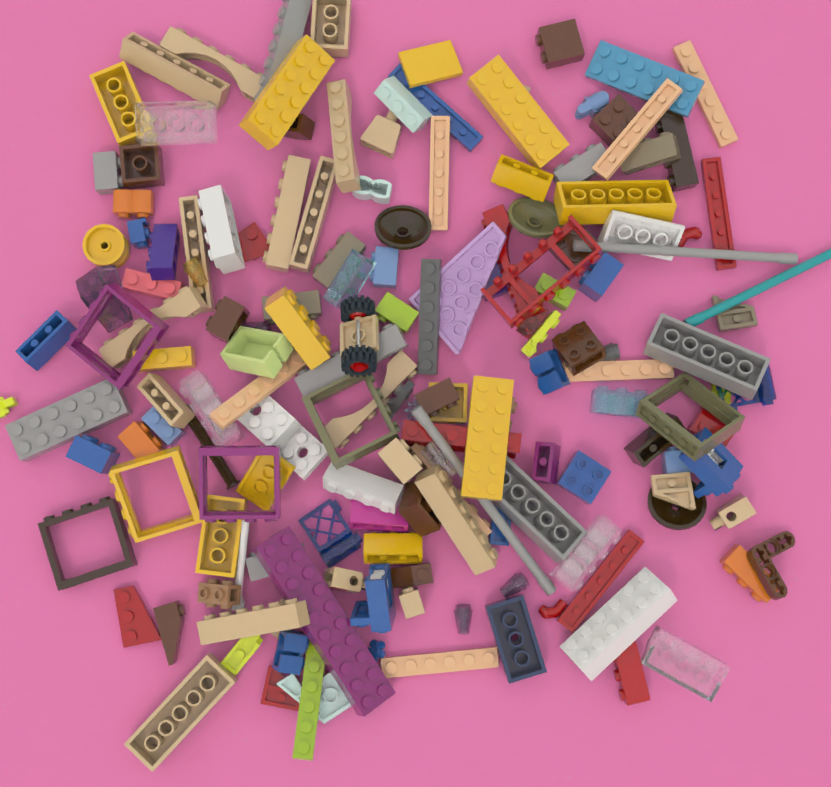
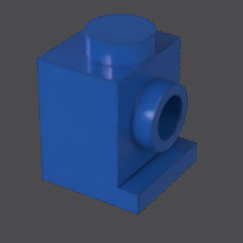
(138, 233)

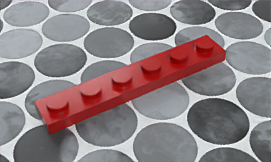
(717, 209)
(600, 580)

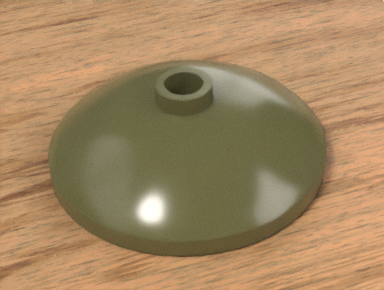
(533, 217)

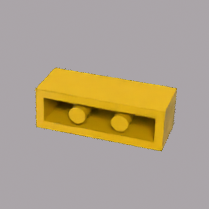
(522, 178)
(169, 359)
(392, 548)

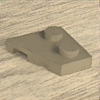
(735, 318)

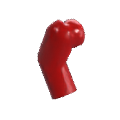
(692, 232)
(552, 612)

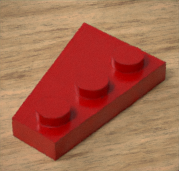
(134, 619)

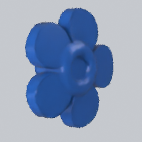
(376, 649)

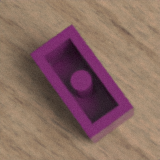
(546, 463)

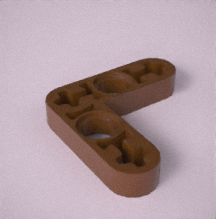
(765, 556)

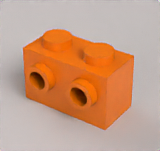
(140, 440)

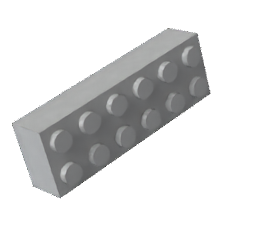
(706, 356)
(66, 418)
(538, 514)

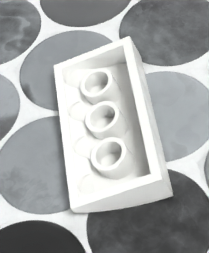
(637, 229)

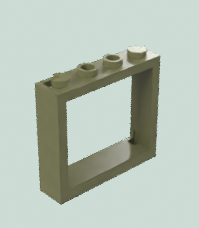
(334, 388)
(675, 433)

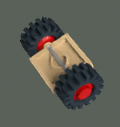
(359, 336)

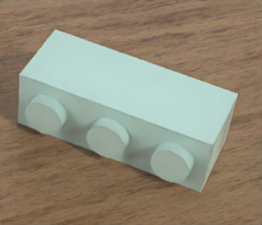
(403, 104)

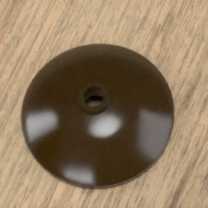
(402, 227)
(676, 519)

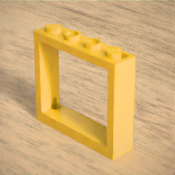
(128, 511)

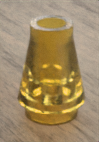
(195, 271)

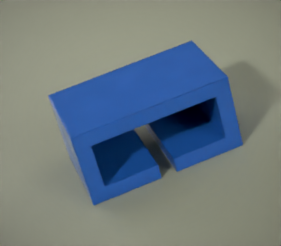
(549, 372)
(290, 651)

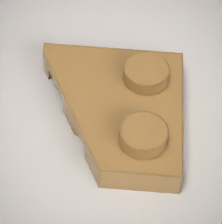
(674, 488)

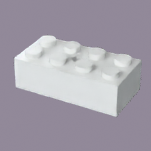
(221, 229)

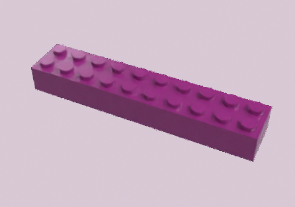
(329, 625)

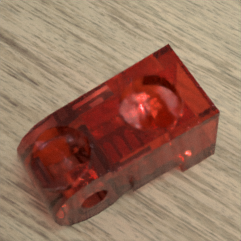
(531, 324)

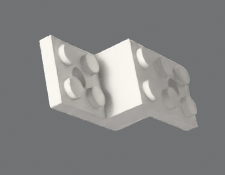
(280, 428)

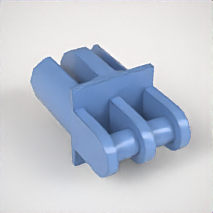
(592, 105)

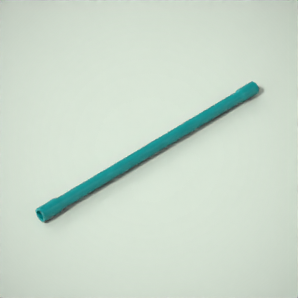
(700, 317)

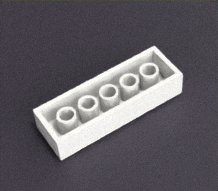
(618, 623)

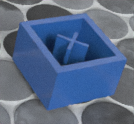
(596, 281)
(93, 455)
(583, 477)

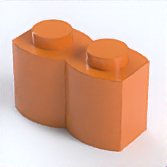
(133, 203)

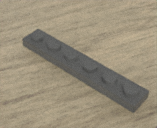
(429, 316)

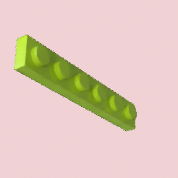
(309, 705)

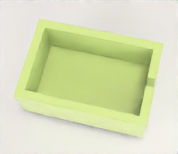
(257, 351)

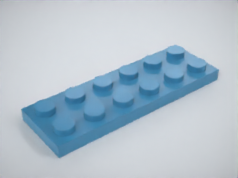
(641, 76)

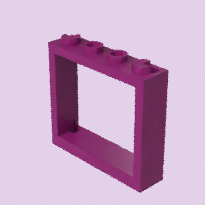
(87, 322)
(232, 515)

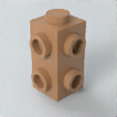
(216, 593)

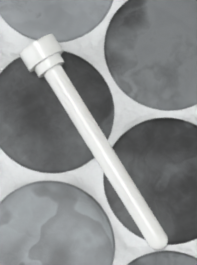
(241, 560)

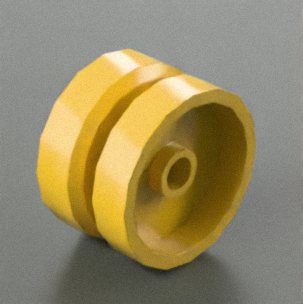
(106, 236)

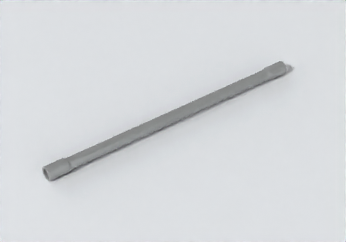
(781, 258)
(542, 579)

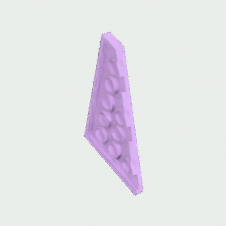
(462, 284)

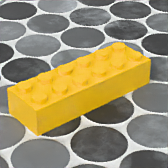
(287, 92)
(517, 112)
(594, 200)
(487, 438)

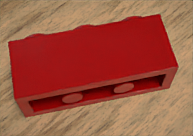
(631, 676)

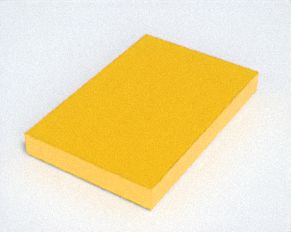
(430, 63)
(259, 480)

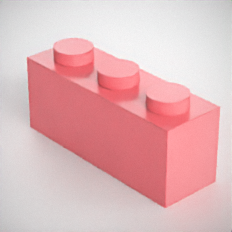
(142, 284)

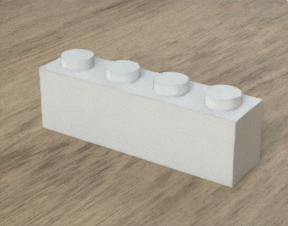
(364, 487)

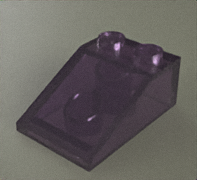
(116, 312)

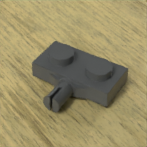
(402, 394)

